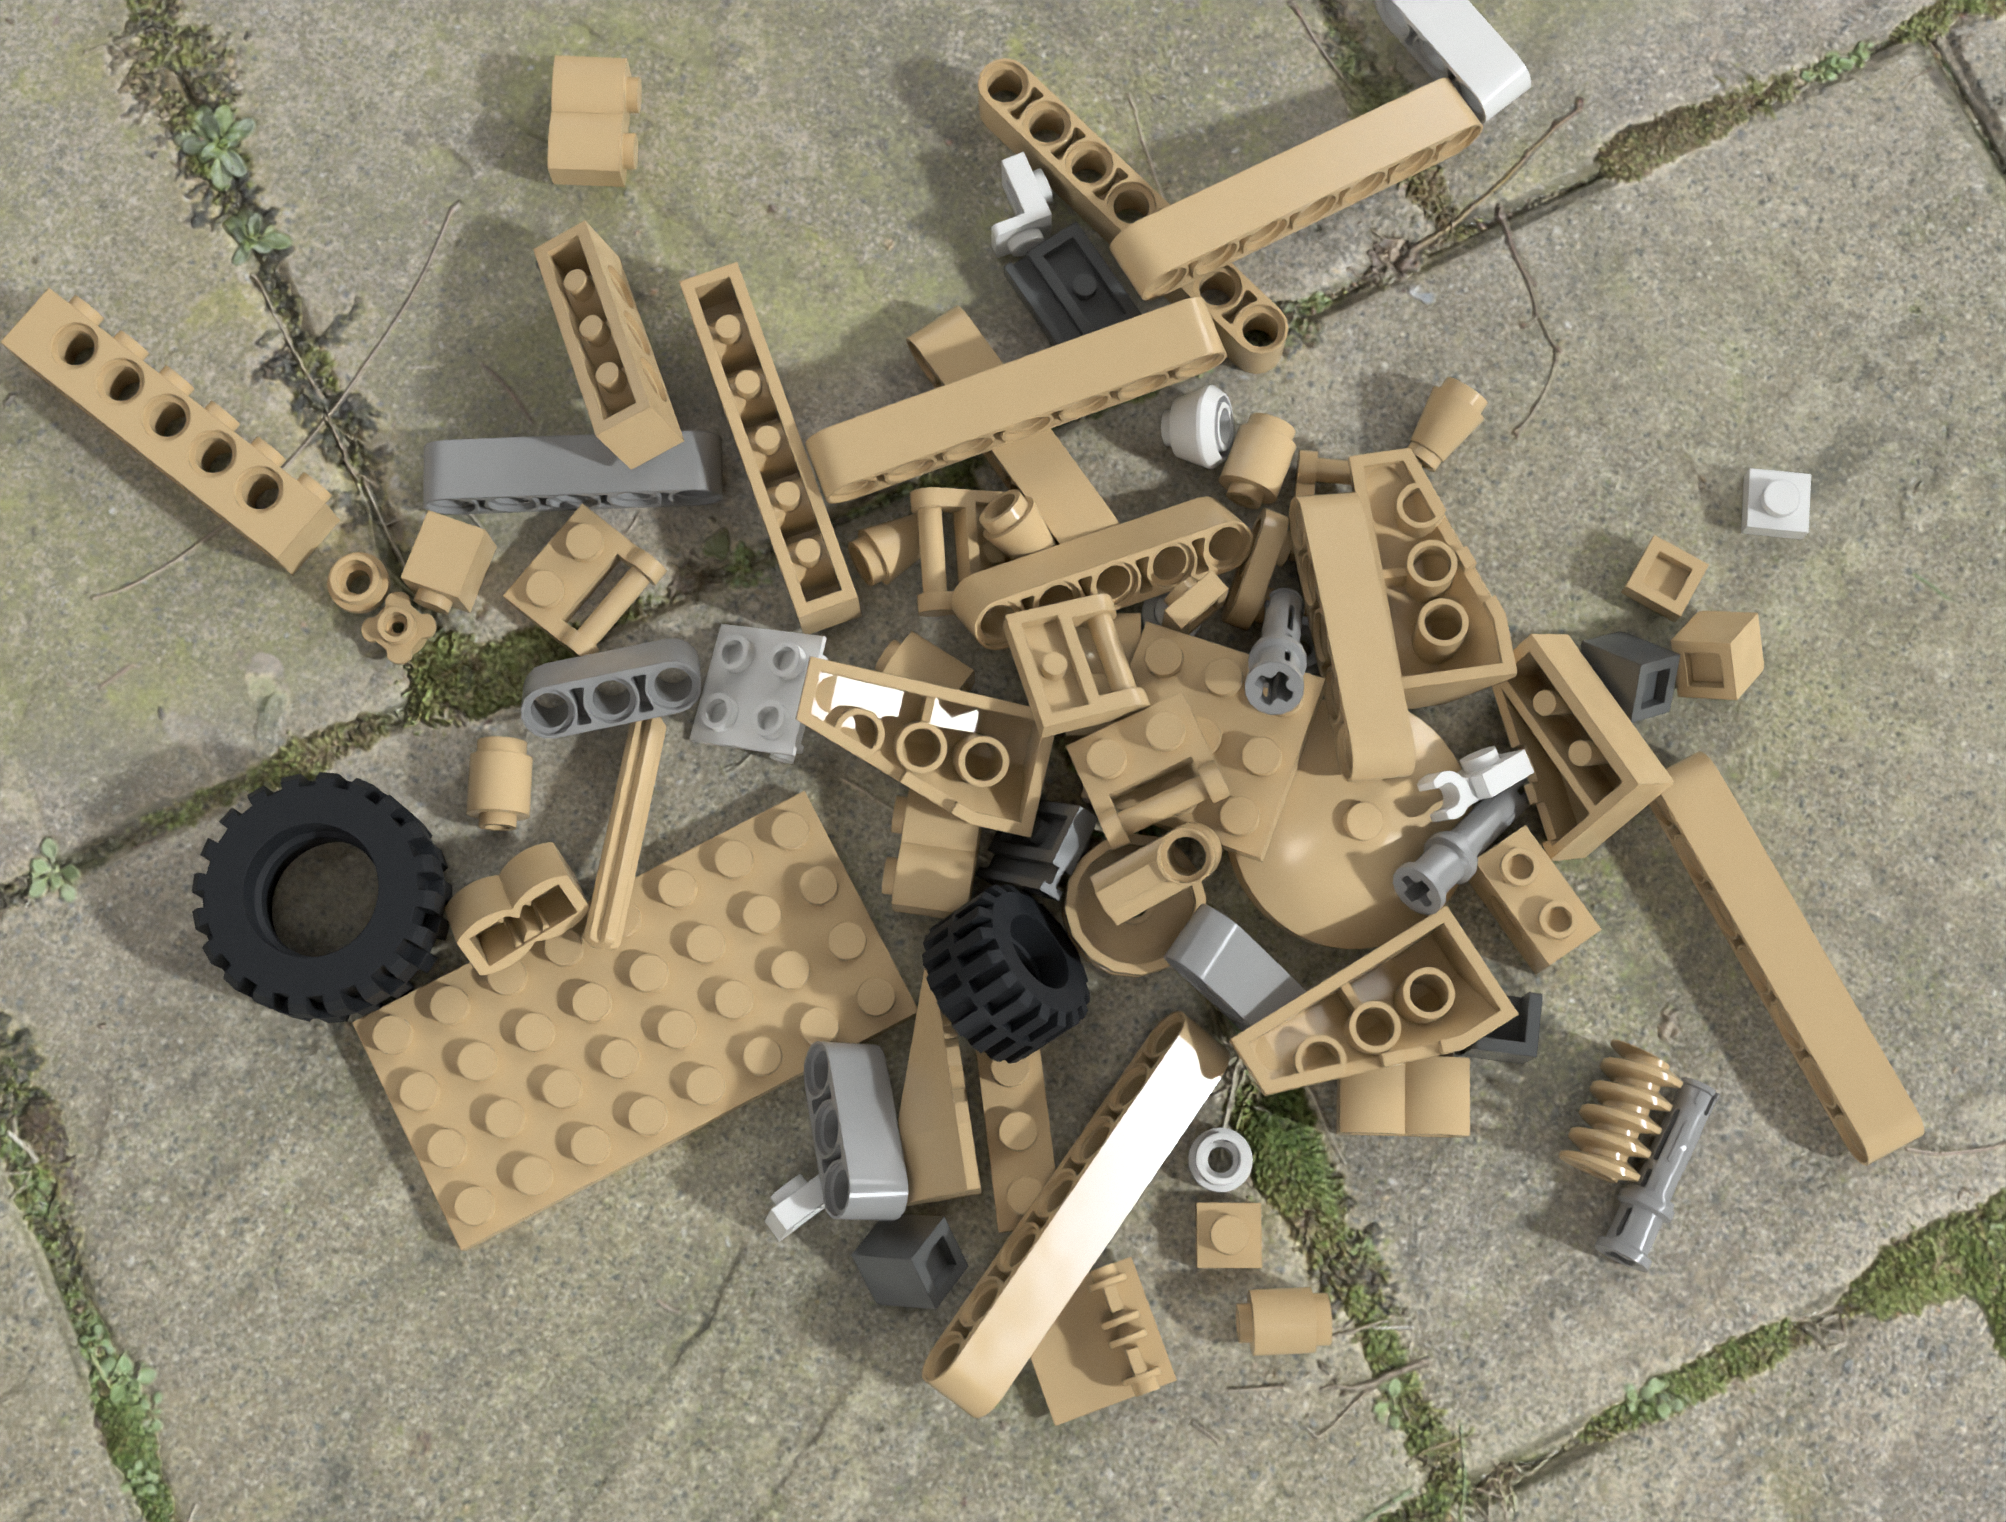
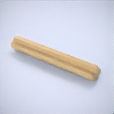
(625, 834)

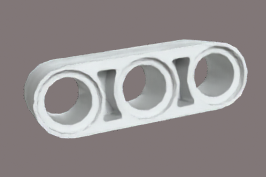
(1460, 45)

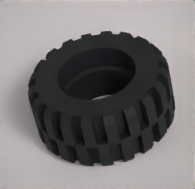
(258, 851)

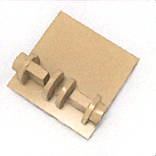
(1101, 1346)

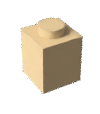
(448, 563)

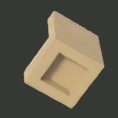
(1718, 654)

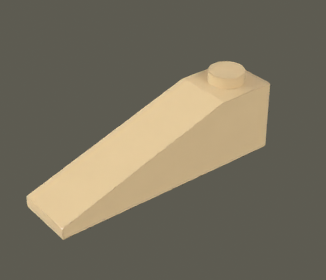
(945, 743)
(1390, 1008)
(936, 1112)

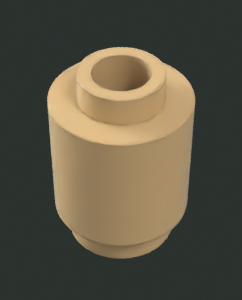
(1258, 461)
(499, 783)
(1284, 1321)

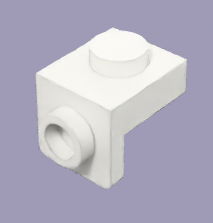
(1028, 195)

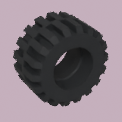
(1006, 974)

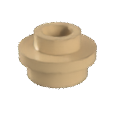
(348, 569)

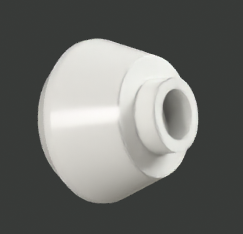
(1200, 427)

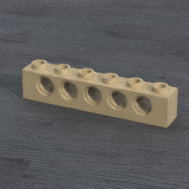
(48, 344)
(771, 449)

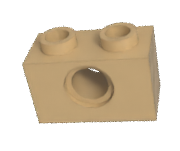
(1532, 900)

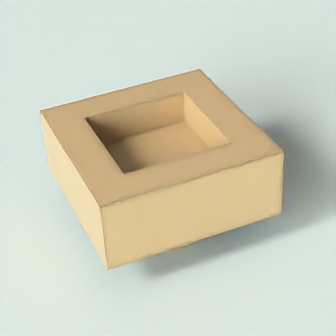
(1665, 578)
(1194, 602)
(1228, 1235)

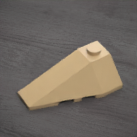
(1439, 612)

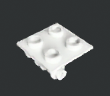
(756, 691)

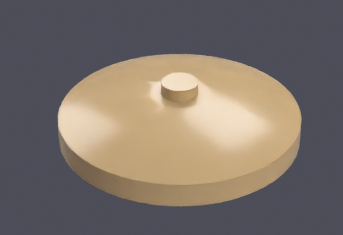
(1343, 842)

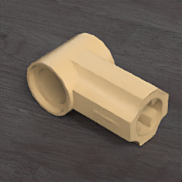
(1153, 873)

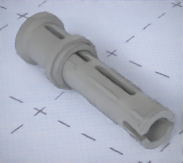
(1278, 657)
(1454, 854)
(1648, 1202)

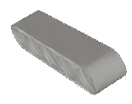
(564, 473)

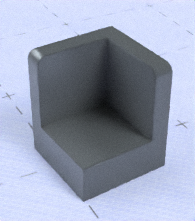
(1634, 672)
(1514, 1040)
(910, 1261)

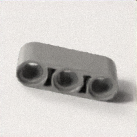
(590, 709)
(1230, 968)
(855, 1131)

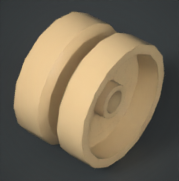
(1139, 943)

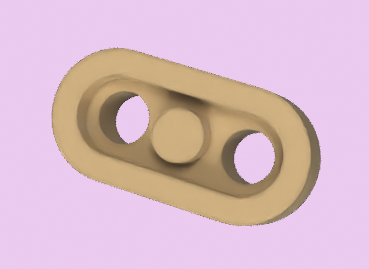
(1251, 580)

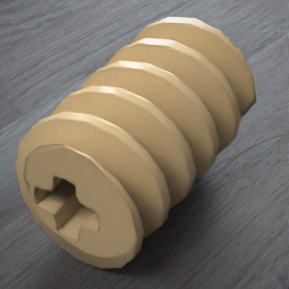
(1622, 1114)

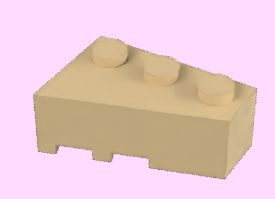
(1582, 746)

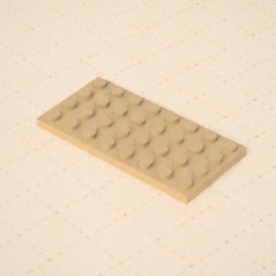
(603, 1056)

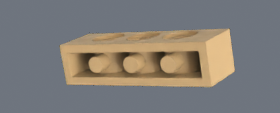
(608, 346)

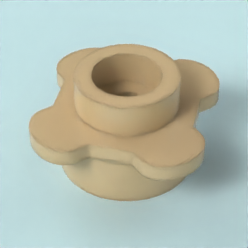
(402, 645)

